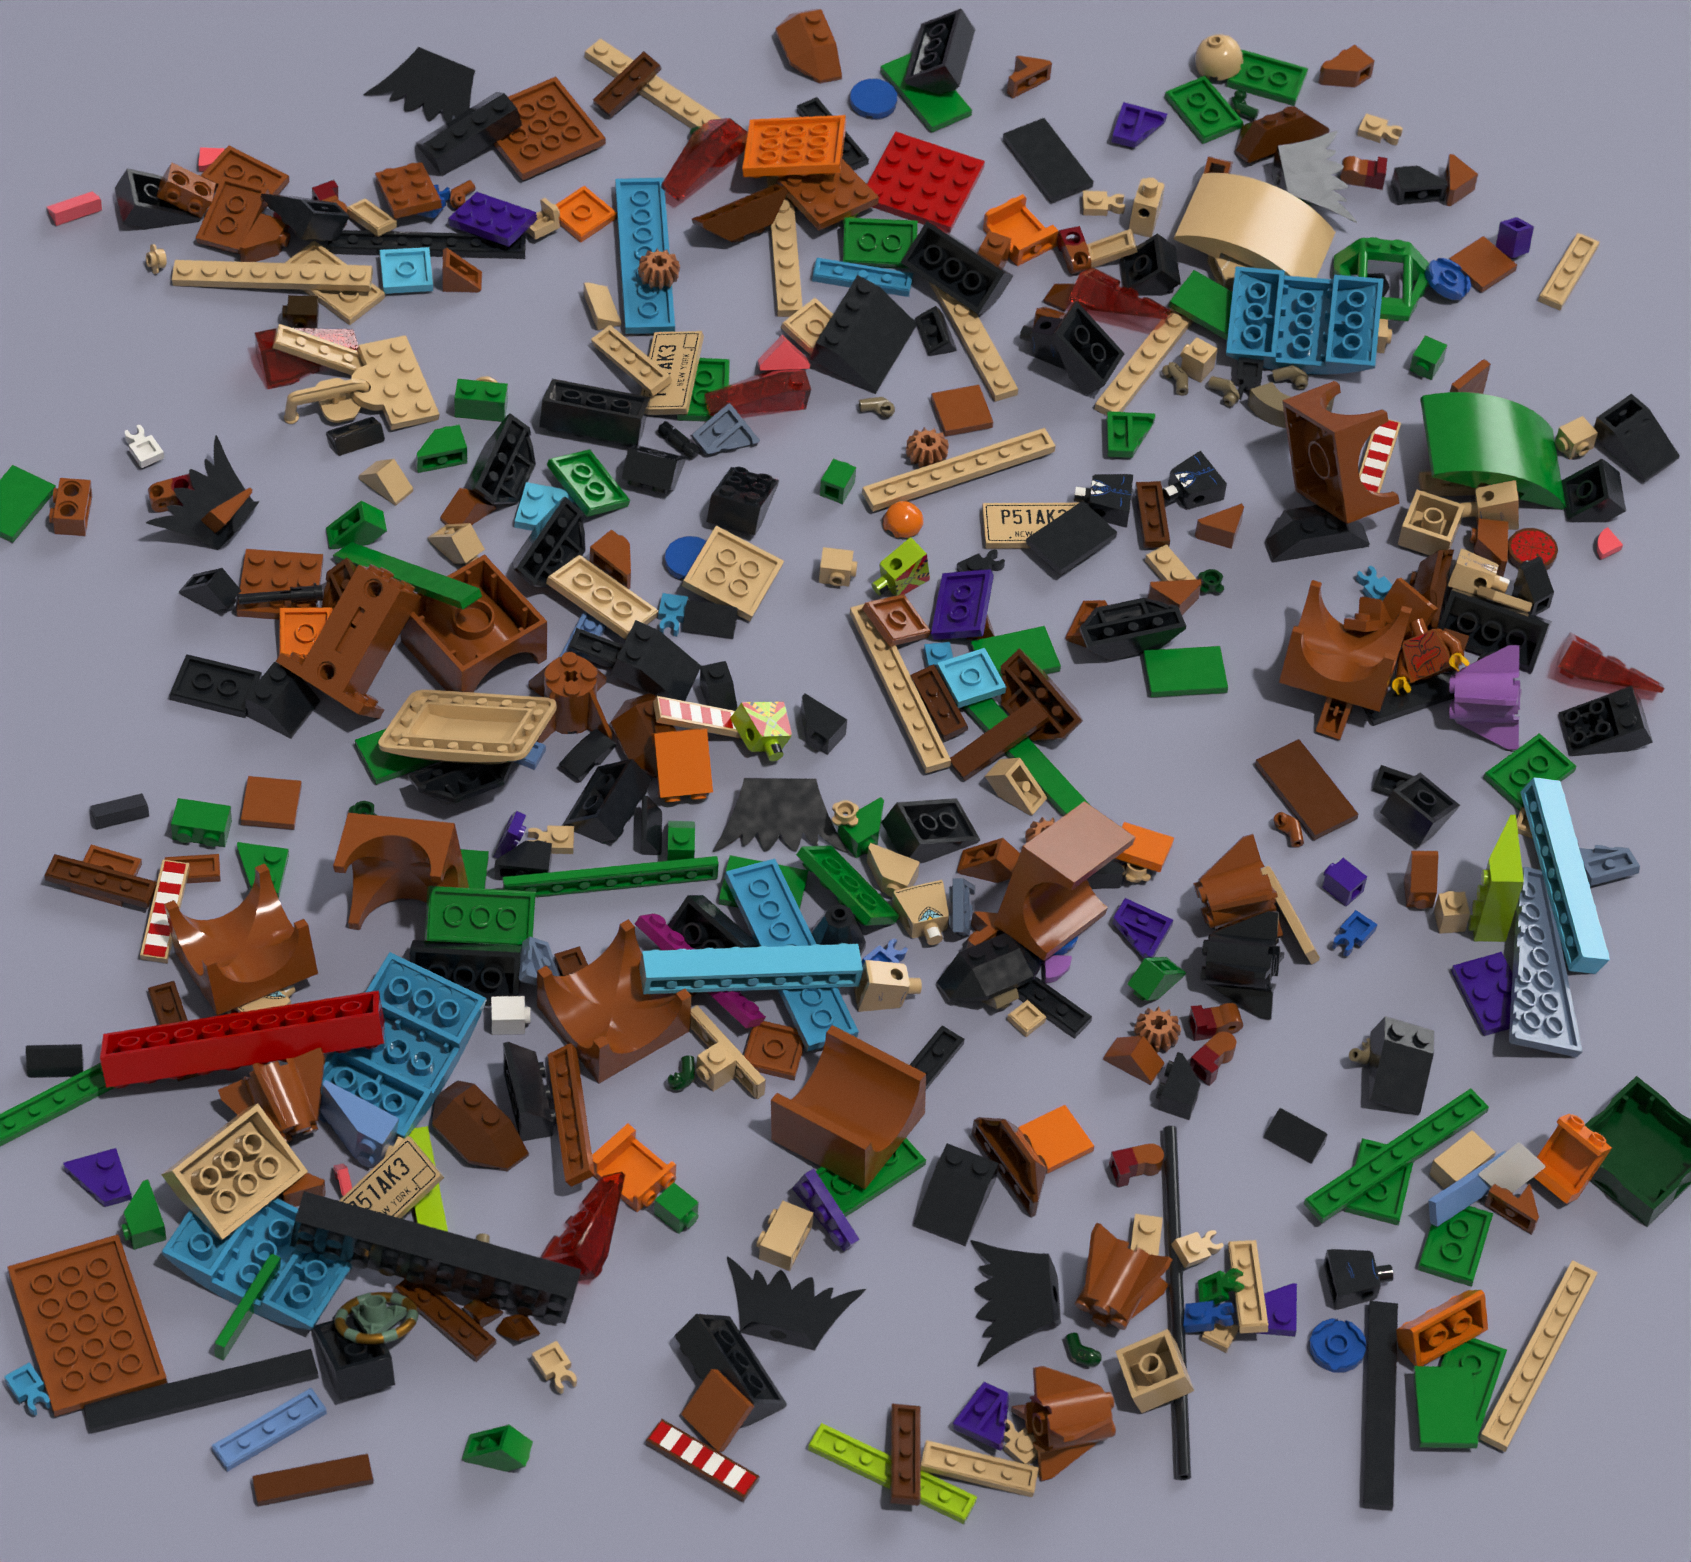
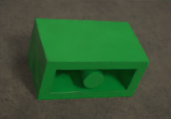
(481, 400)
(201, 822)

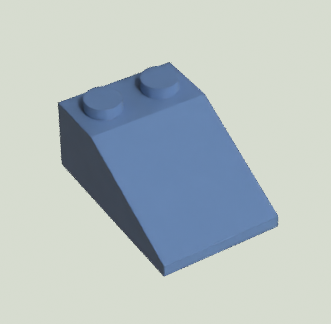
(359, 1124)

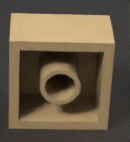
(1430, 523)
(1154, 1371)

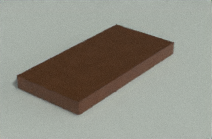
(1306, 789)

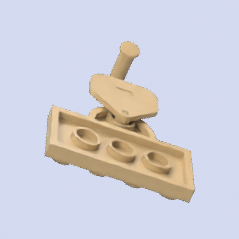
(385, 382)

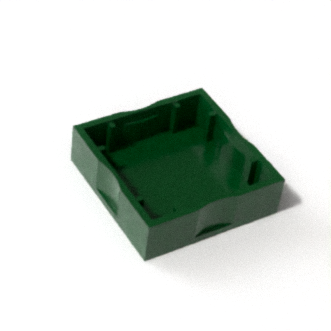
(1648, 1151)

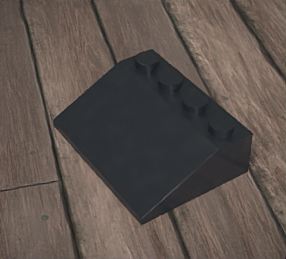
(864, 336)

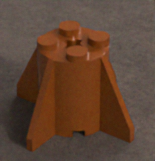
(574, 687)
(1236, 887)
(285, 1093)
(1119, 1280)
(1065, 1418)

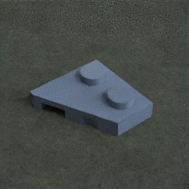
(724, 432)
(1608, 863)
(962, 910)
(534, 956)

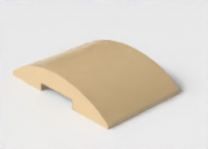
(1255, 225)

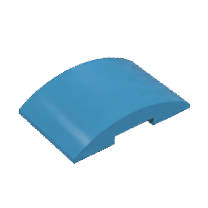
(1305, 321)
(423, 1041)
(230, 1265)

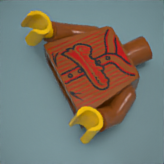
(1427, 655)

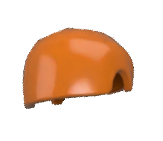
(903, 519)

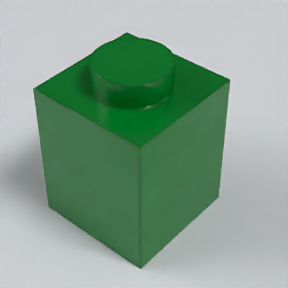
(1428, 357)
(838, 481)
(676, 1208)

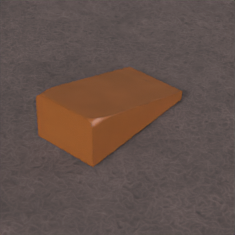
(222, 514)

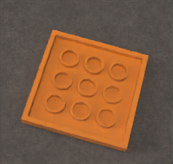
(794, 146)

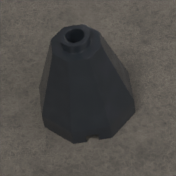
(838, 927)

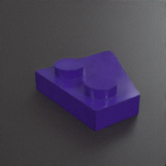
(985, 1416)

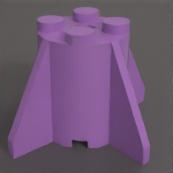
(1489, 697)

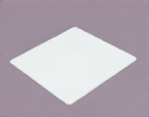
(1512, 1168)

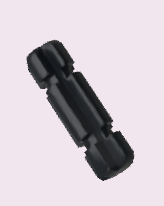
(678, 440)

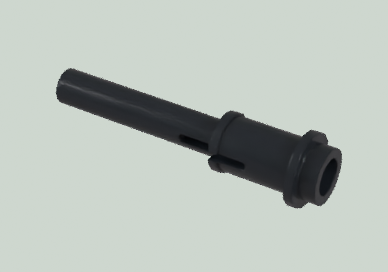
(295, 594)

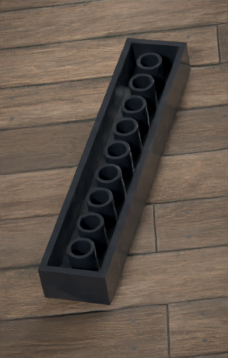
(434, 1258)

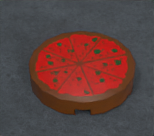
(1531, 543)

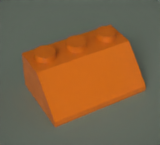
(1443, 1327)

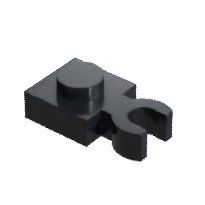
(1249, 374)
(978, 563)

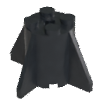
(1243, 962)

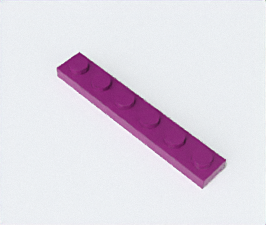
(666, 939)

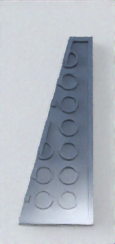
(1541, 994)

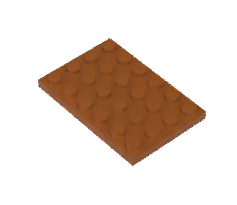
(86, 1324)

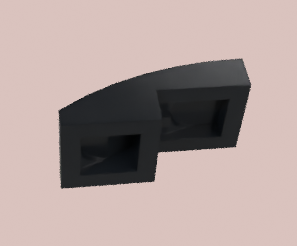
(588, 752)

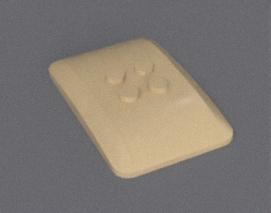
(467, 726)

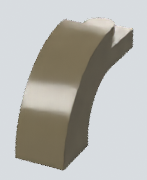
(1268, 405)

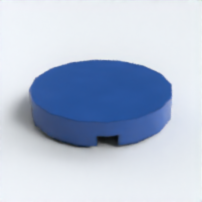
(873, 98)
(1447, 279)
(682, 555)
(1337, 1345)

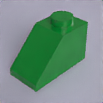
(442, 449)
(358, 525)
(867, 830)
(681, 840)
(1155, 978)
(143, 1219)
(498, 1449)

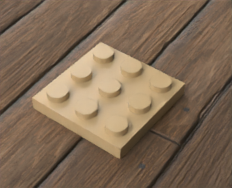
(732, 573)

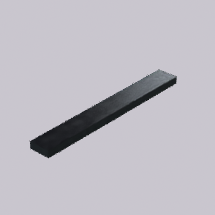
(463, 244)
(201, 1391)
(1380, 1406)

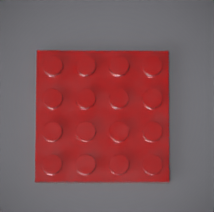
(924, 181)

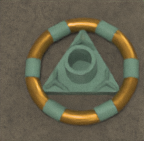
(376, 1318)

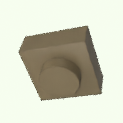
(1003, 1000)

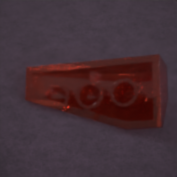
(704, 155)
(1102, 293)
(286, 369)
(763, 393)
(1588, 663)
(590, 1231)

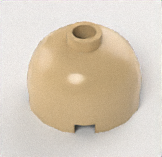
(1218, 57)

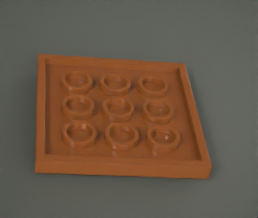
(551, 130)

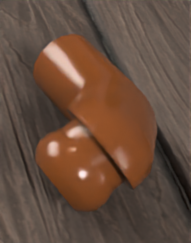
(458, 194)
(1289, 826)

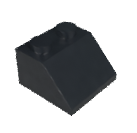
(1152, 268)
(652, 468)
(1594, 493)
(281, 701)
(1419, 808)

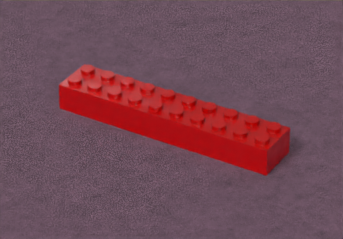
(241, 1039)

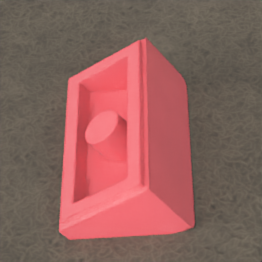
(75, 208)

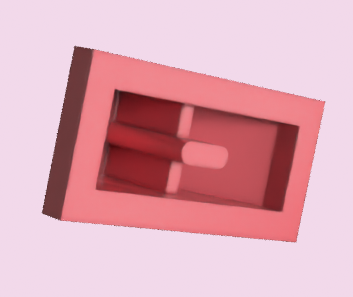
(783, 356)

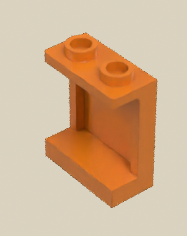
(1027, 232)
(683, 764)
(1571, 1158)
(643, 1170)

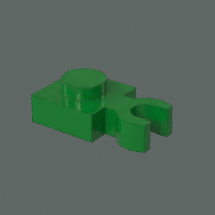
(1217, 1285)

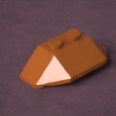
(810, 45)

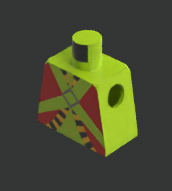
(903, 570)
(763, 727)

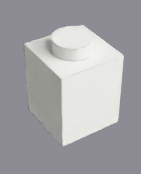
(509, 1015)

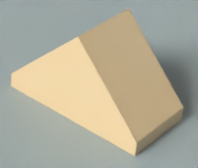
(387, 480)

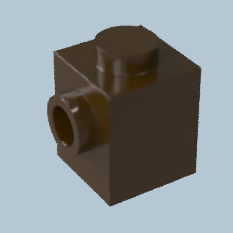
(301, 311)

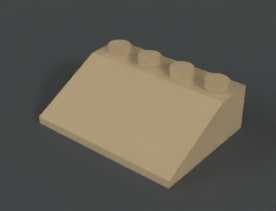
(235, 1172)

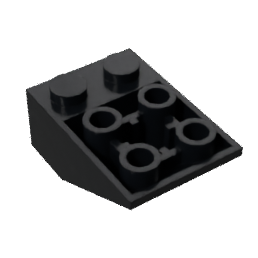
(309, 216)
(1635, 438)
(742, 500)
(1606, 724)

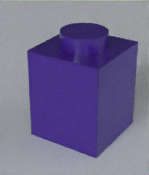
(1514, 237)
(1344, 881)

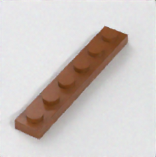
(571, 1115)

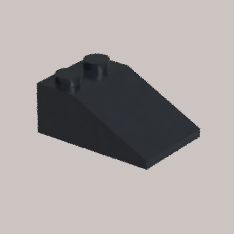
(141, 206)
(1086, 349)
(655, 664)
(929, 828)
(1399, 1064)
(956, 1194)
(352, 1365)

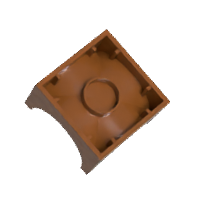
(1327, 454)
(1342, 661)
(397, 860)
(245, 950)
(606, 1009)

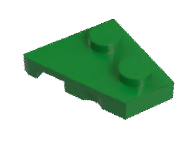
(1127, 432)
(256, 855)

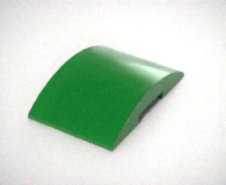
(1492, 442)

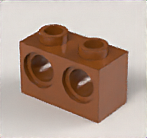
(186, 190)
(72, 507)

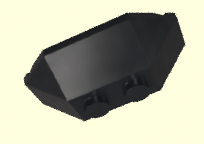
(504, 463)
(1312, 533)
(551, 544)
(1131, 627)
(459, 781)
(989, 970)

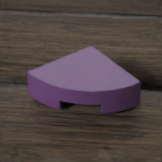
(1056, 967)

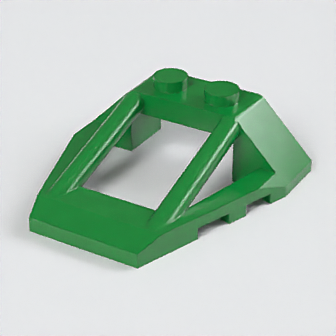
(1354, 261)

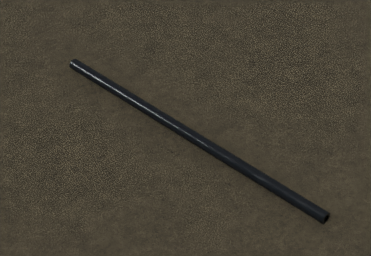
(1176, 1291)

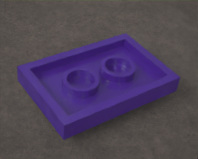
(492, 219)
(962, 604)
(1487, 990)

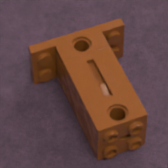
(357, 639)

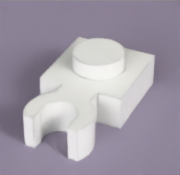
(143, 448)

